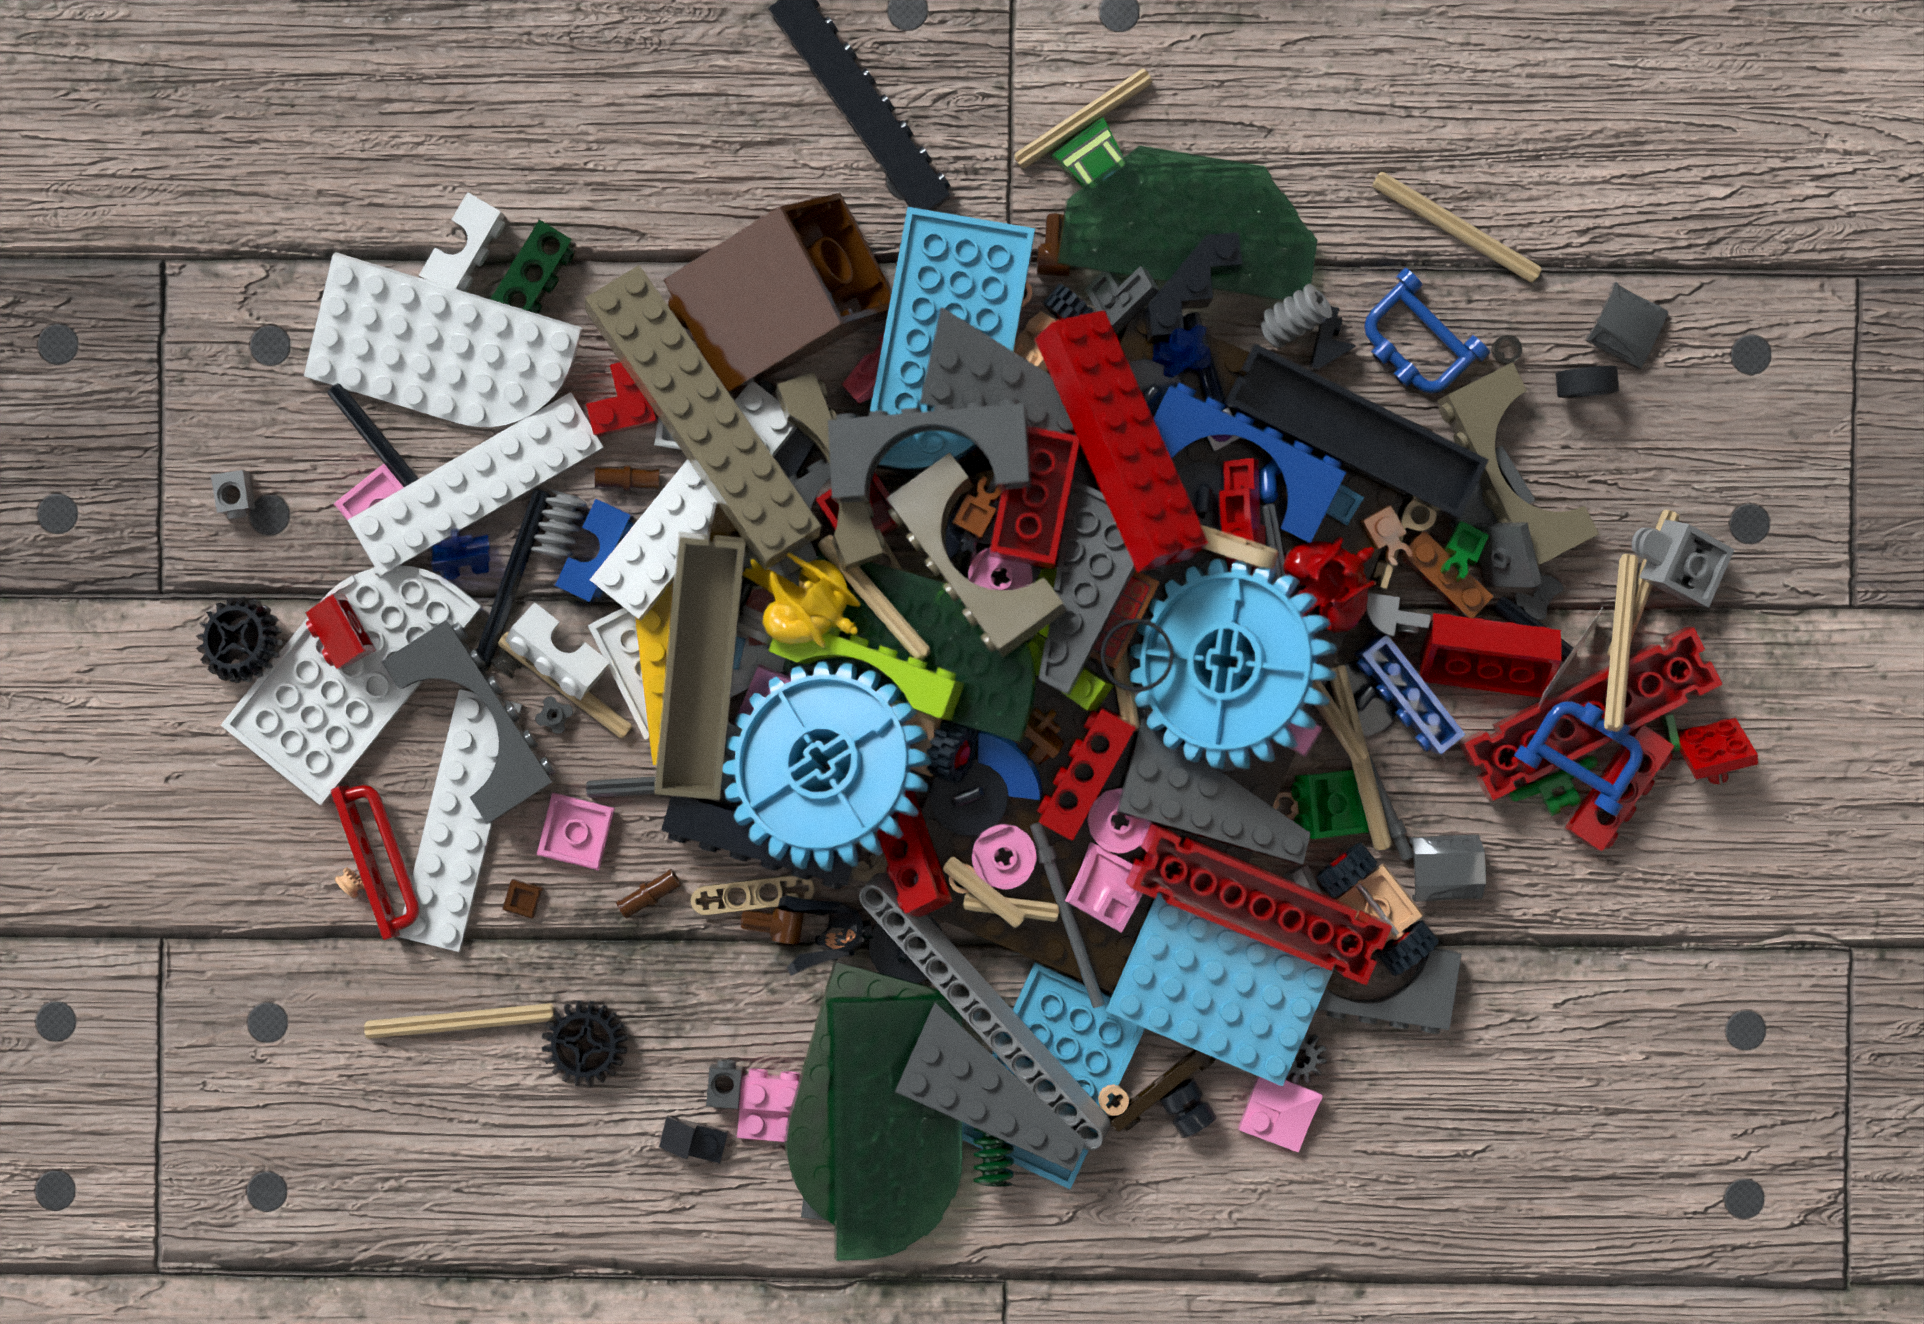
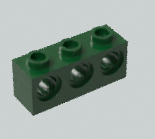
(533, 255)

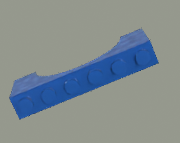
(1308, 478)

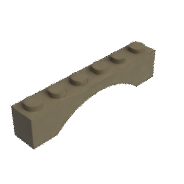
(806, 409)

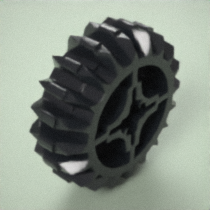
(258, 624)
(580, 1070)

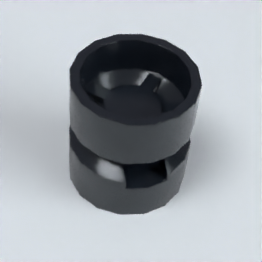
(1194, 1117)

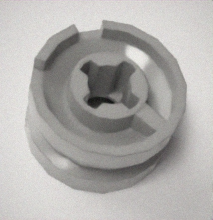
(752, 625)

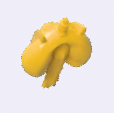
(808, 609)

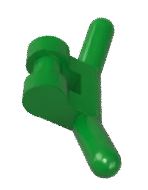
(1551, 782)

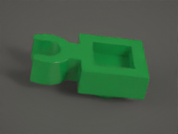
(1465, 547)

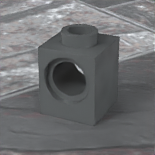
(721, 1098)

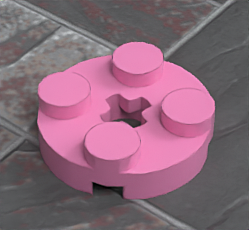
(983, 566)
(1103, 829)
(986, 849)

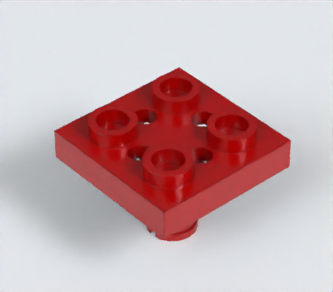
(1716, 749)

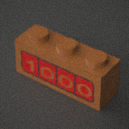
(1426, 561)
(1130, 606)

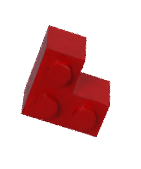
(623, 411)

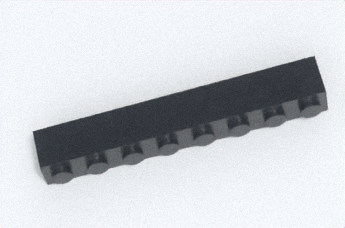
(860, 104)

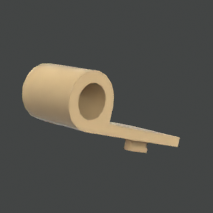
(1413, 516)

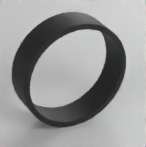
(1129, 622)

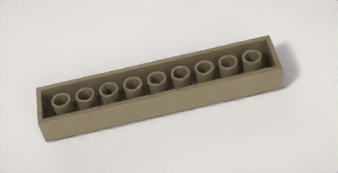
(702, 417)

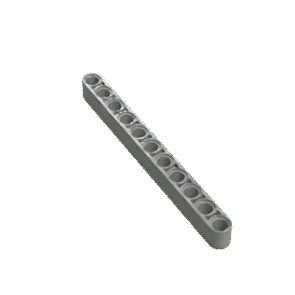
(989, 1027)

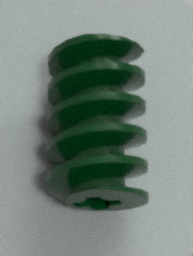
(993, 1161)

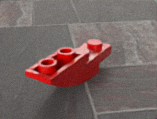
(1241, 503)

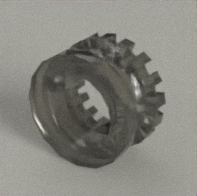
(1500, 356)
(506, 664)

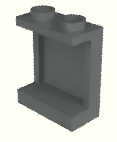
(1476, 509)

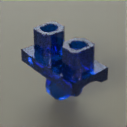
(1182, 351)
(461, 552)

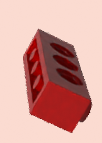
(1069, 820)
(1584, 820)
(931, 889)

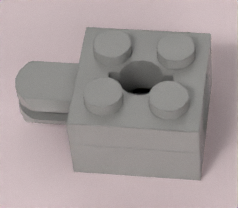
(1682, 561)

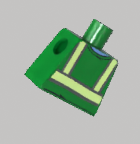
(1089, 153)

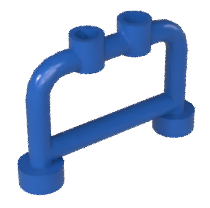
(1386, 351)
(1592, 716)

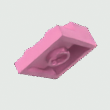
(765, 1104)

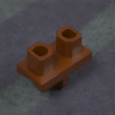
(1043, 733)

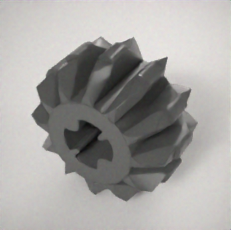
(1311, 1051)

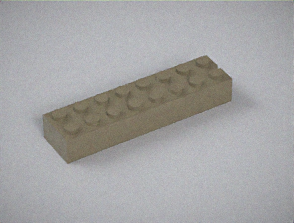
(699, 665)

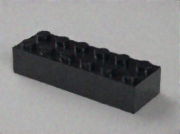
(716, 829)

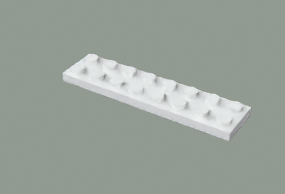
(475, 484)
(646, 557)
(454, 829)

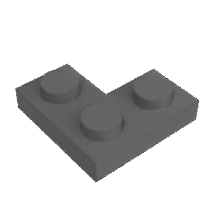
(1122, 300)

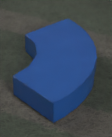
(1012, 764)

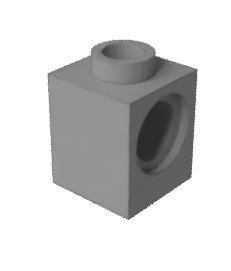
(223, 483)

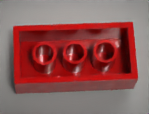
(1033, 517)
(1490, 655)

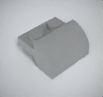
(1385, 618)

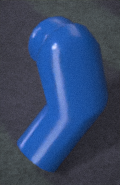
(1267, 482)

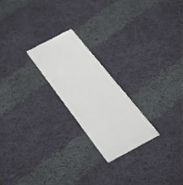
(1570, 657)

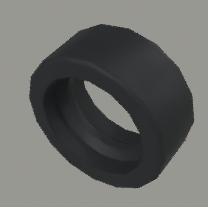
(1587, 381)

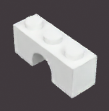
(481, 225)
(572, 671)

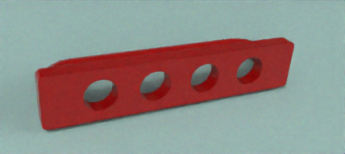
(366, 863)

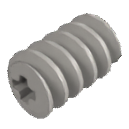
(1295, 316)
(559, 525)

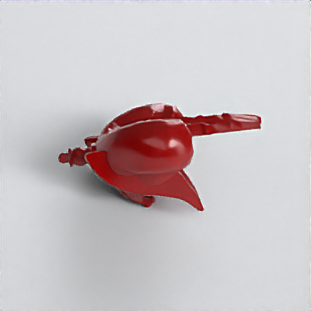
(1333, 578)

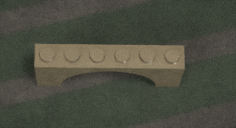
(1474, 419)
(1003, 615)

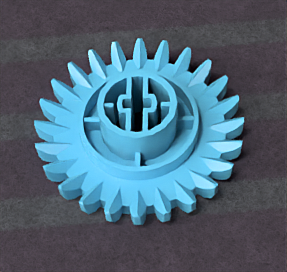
(1221, 622)
(785, 756)

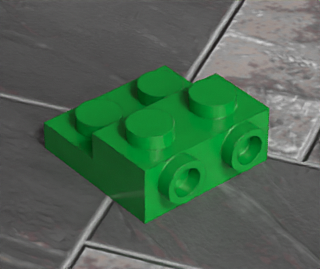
(1329, 804)

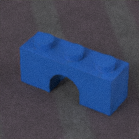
(610, 527)

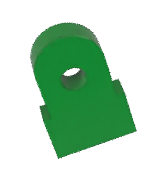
(1670, 730)

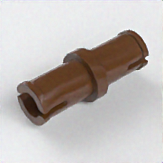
(627, 478)
(648, 893)

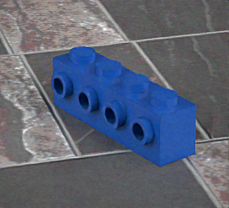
(1409, 693)

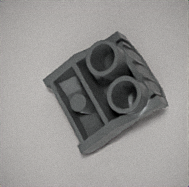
(1627, 326)
(1448, 867)

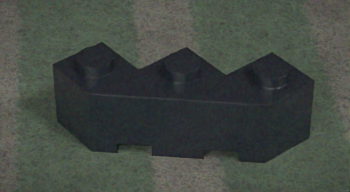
(1191, 284)

